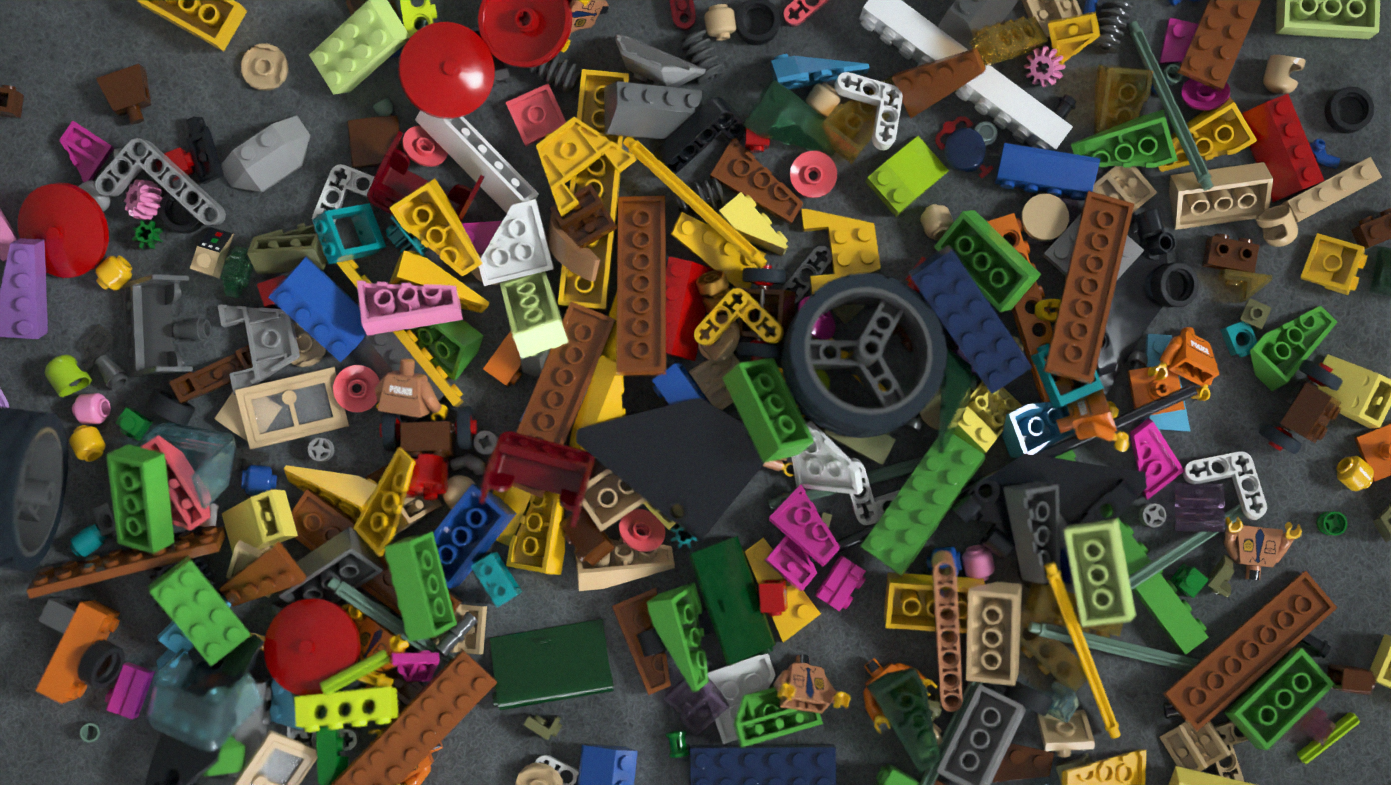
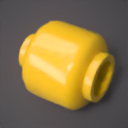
(113, 272)
(87, 443)
(1355, 473)

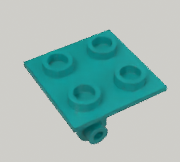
(397, 233)

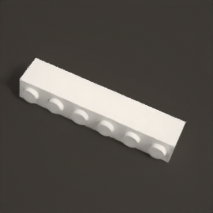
(478, 159)

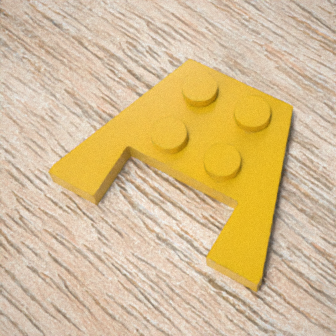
(570, 152)
(851, 245)

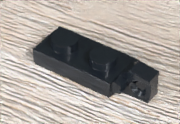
(203, 151)

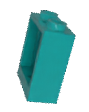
(366, 229)
(1055, 398)
(501, 581)

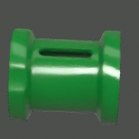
(674, 751)

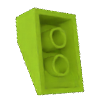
(906, 176)

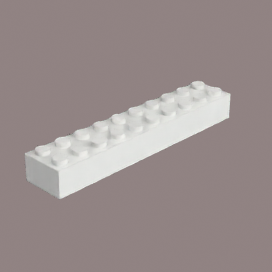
(989, 92)

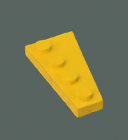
(712, 248)
(800, 607)
(1116, 770)

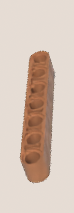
(947, 621)

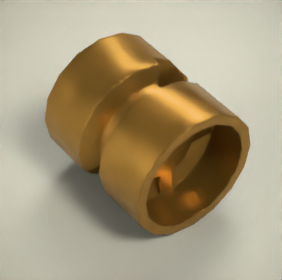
(713, 288)

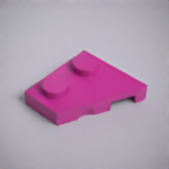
(416, 666)

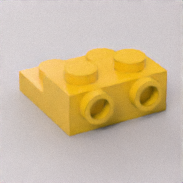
(1334, 264)

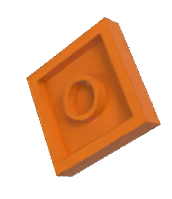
(1147, 389)
(1376, 450)

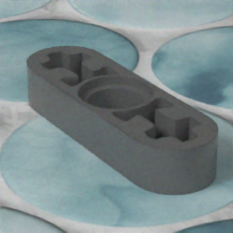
(812, 257)

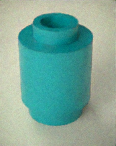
(87, 541)

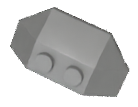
(655, 64)
(267, 156)

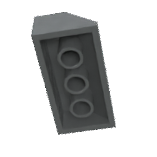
(970, 16)
(648, 109)
(383, 355)
(342, 557)

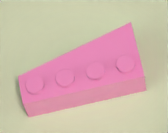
(406, 306)

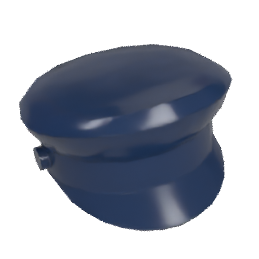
(965, 150)

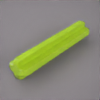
(355, 672)
(1343, 726)

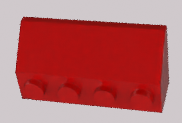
(1282, 147)
(683, 307)

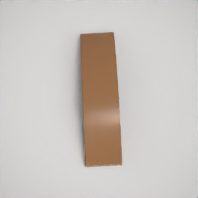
(578, 260)

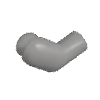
(470, 461)

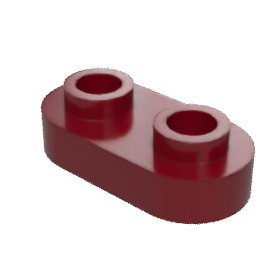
(681, 8)

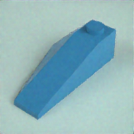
(805, 71)
(1033, 428)

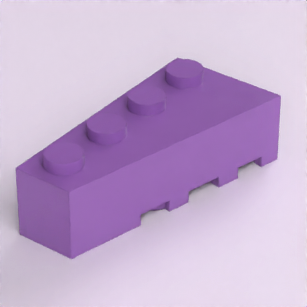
(24, 291)

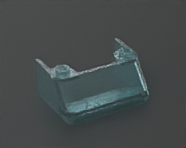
(208, 453)
(193, 719)

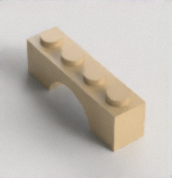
(1333, 189)

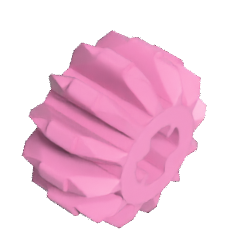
(1043, 75)
(143, 199)

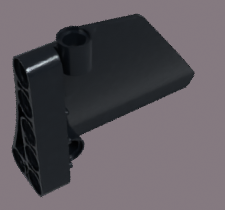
(680, 457)

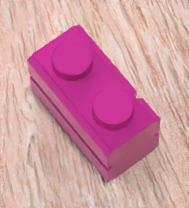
(840, 583)
(129, 690)

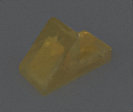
(1249, 281)

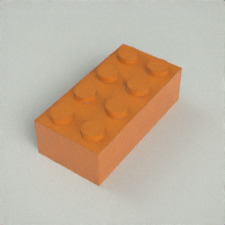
(88, 625)

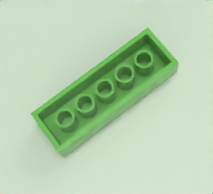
(922, 504)

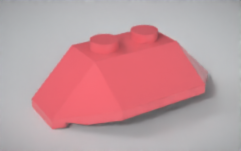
(184, 502)

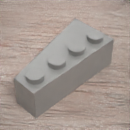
(253, 729)

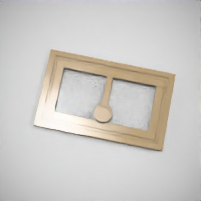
(290, 408)
(278, 762)

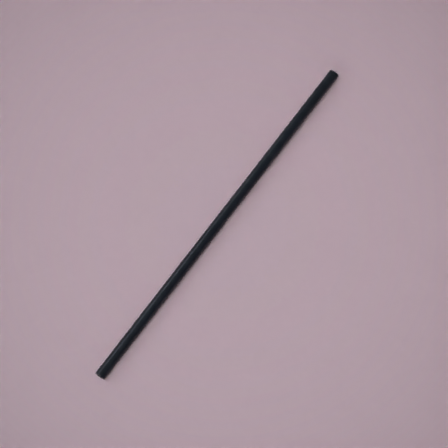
(1054, 450)

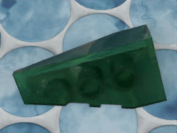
(788, 119)
(954, 396)
(906, 707)

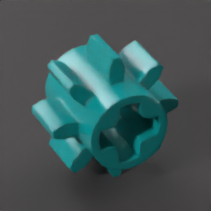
(687, 541)

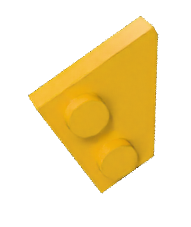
(1073, 34)

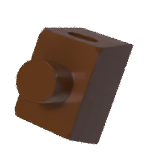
(127, 91)

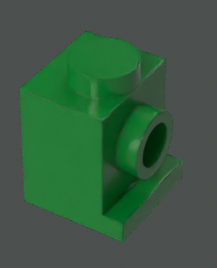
(133, 423)
(1188, 580)

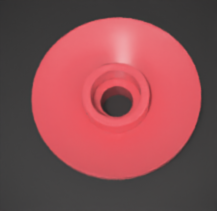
(417, 139)
(813, 162)
(347, 397)
(641, 522)

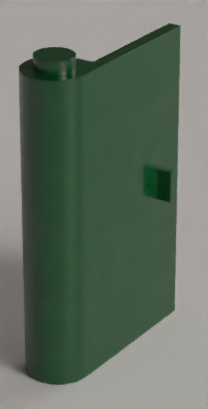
(732, 600)
(550, 665)

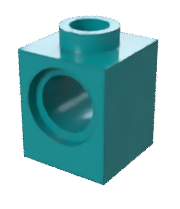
(1230, 333)

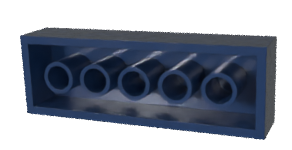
(970, 319)
(763, 764)

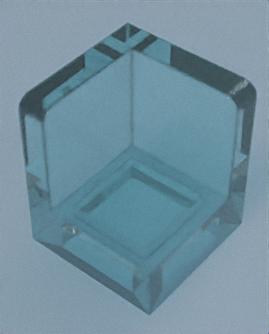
(1064, 702)

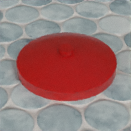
(525, 30)
(446, 70)
(70, 225)
(310, 645)

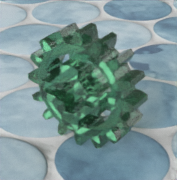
(236, 272)

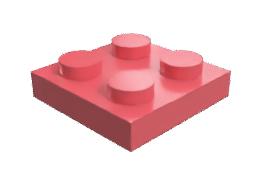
(536, 114)

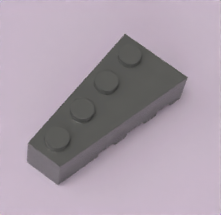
(1035, 527)

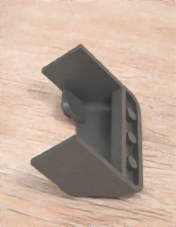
(149, 326)

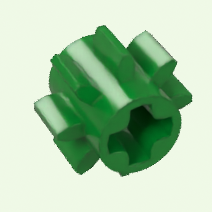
(153, 236)

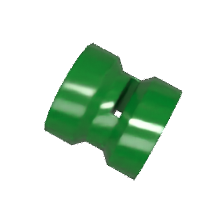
(1337, 523)

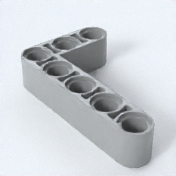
(163, 177)

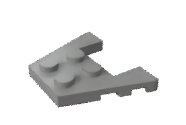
(270, 341)

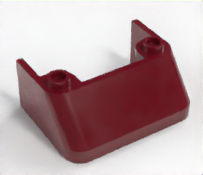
(395, 182)
(540, 466)

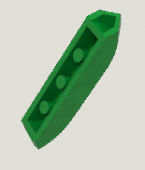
(329, 748)

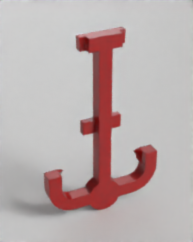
(949, 128)

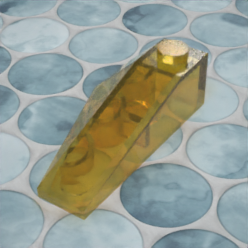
(1119, 94)
(852, 125)

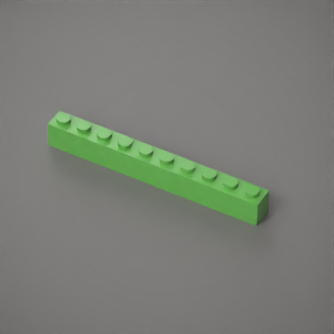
(1157, 593)

